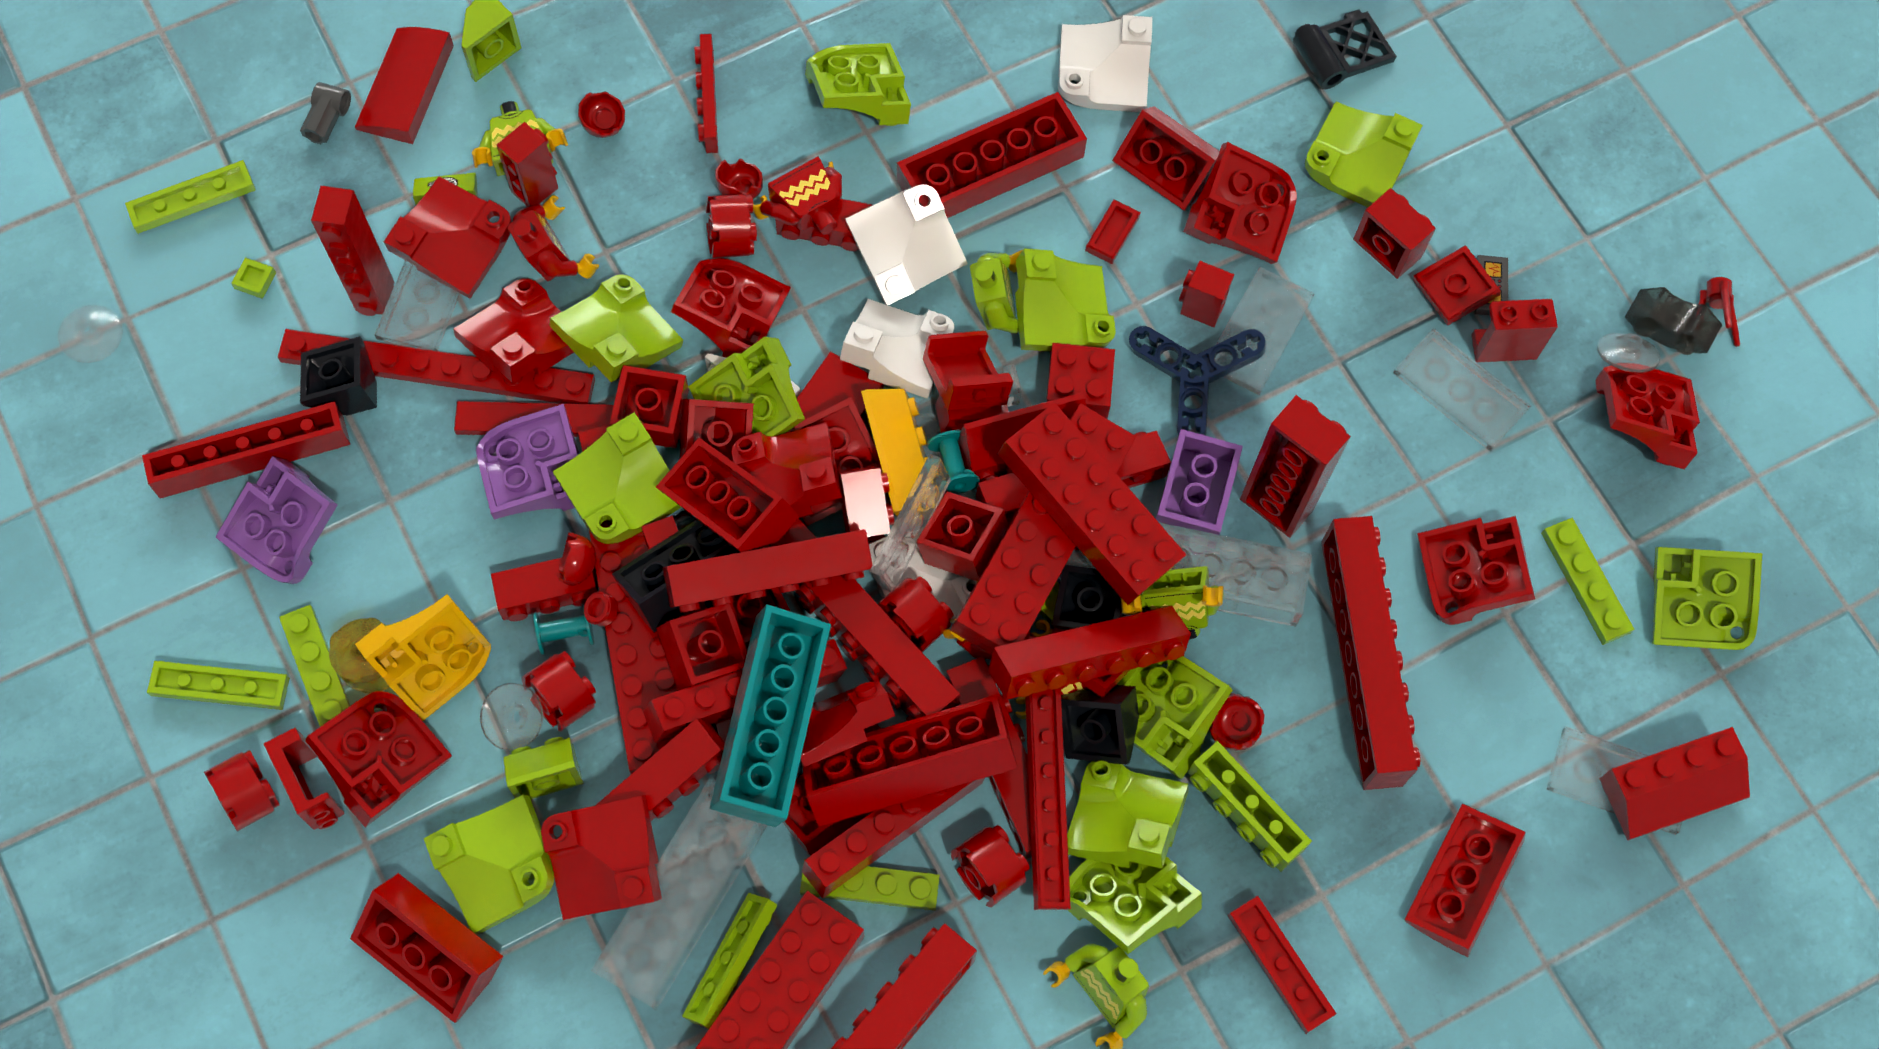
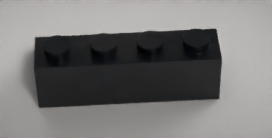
(644, 576)

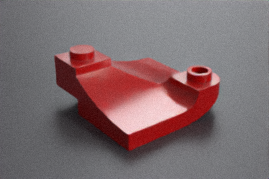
(1244, 205)
(451, 236)
(730, 303)
(515, 332)
(1653, 409)
(851, 446)
(793, 465)
(1475, 568)
(841, 721)
(377, 754)
(603, 857)

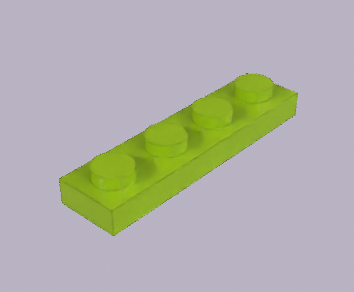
(190, 196)
(1587, 581)
(314, 664)
(218, 685)
(885, 888)
(729, 960)

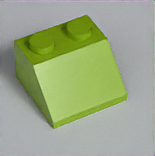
(488, 36)
(542, 768)

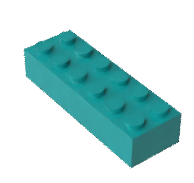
(770, 716)

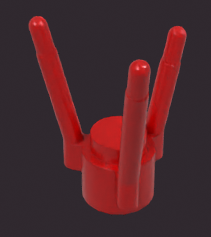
(1720, 296)

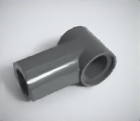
(326, 106)

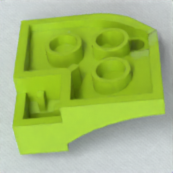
(861, 80)
(1360, 152)
(1060, 302)
(616, 328)
(755, 377)
(617, 482)
(1705, 596)
(1175, 710)
(1125, 816)
(493, 863)
(1132, 901)

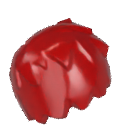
(1238, 723)

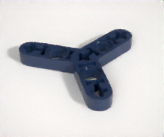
(1205, 360)

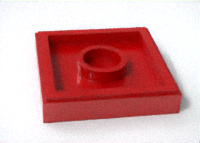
(1456, 285)

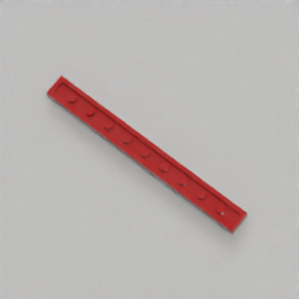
(450, 370)

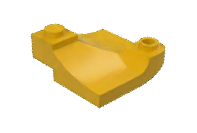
(427, 655)

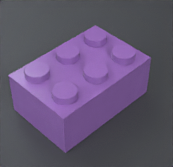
(1199, 482)

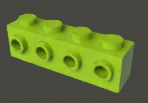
(1249, 806)

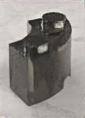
(1673, 321)

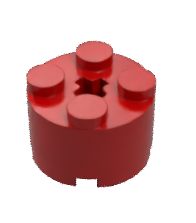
(730, 225)
(917, 612)
(561, 690)
(240, 790)
(990, 865)

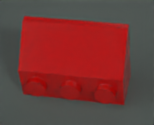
(1167, 157)
(715, 423)

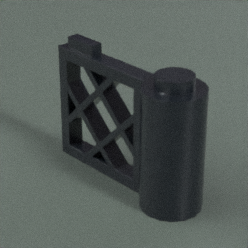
(1326, 56)

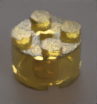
(349, 661)

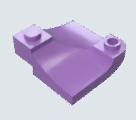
(524, 463)
(278, 522)

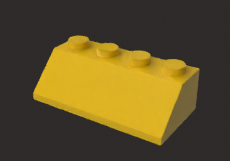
(896, 439)

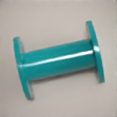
(961, 478)
(562, 629)

